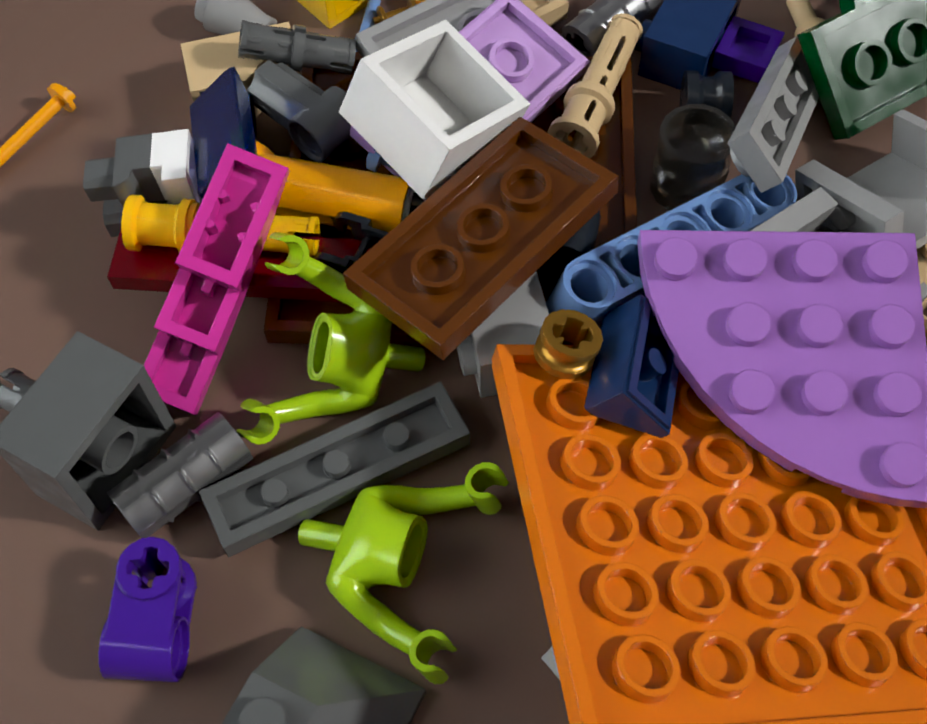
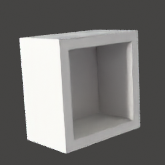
(430, 105)

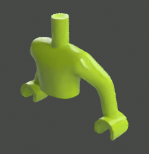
(342, 351)
(385, 546)

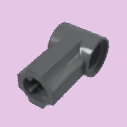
(301, 108)

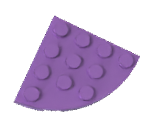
(803, 347)

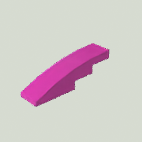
(213, 276)

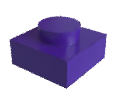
(747, 49)

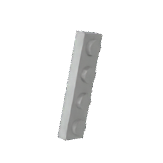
(775, 118)

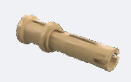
(591, 101)

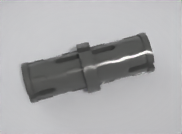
(296, 47)

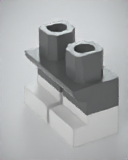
(146, 165)

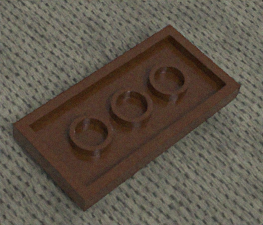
(481, 236)

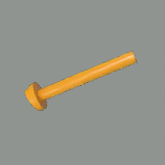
(61, 98)

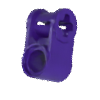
(148, 626)

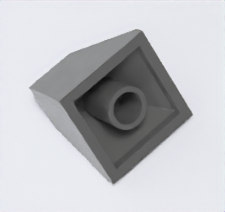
(323, 684)

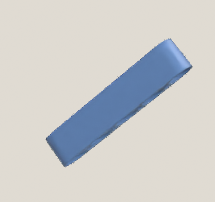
(612, 271)

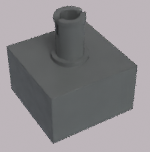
(82, 426)

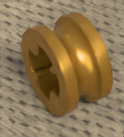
(560, 359)

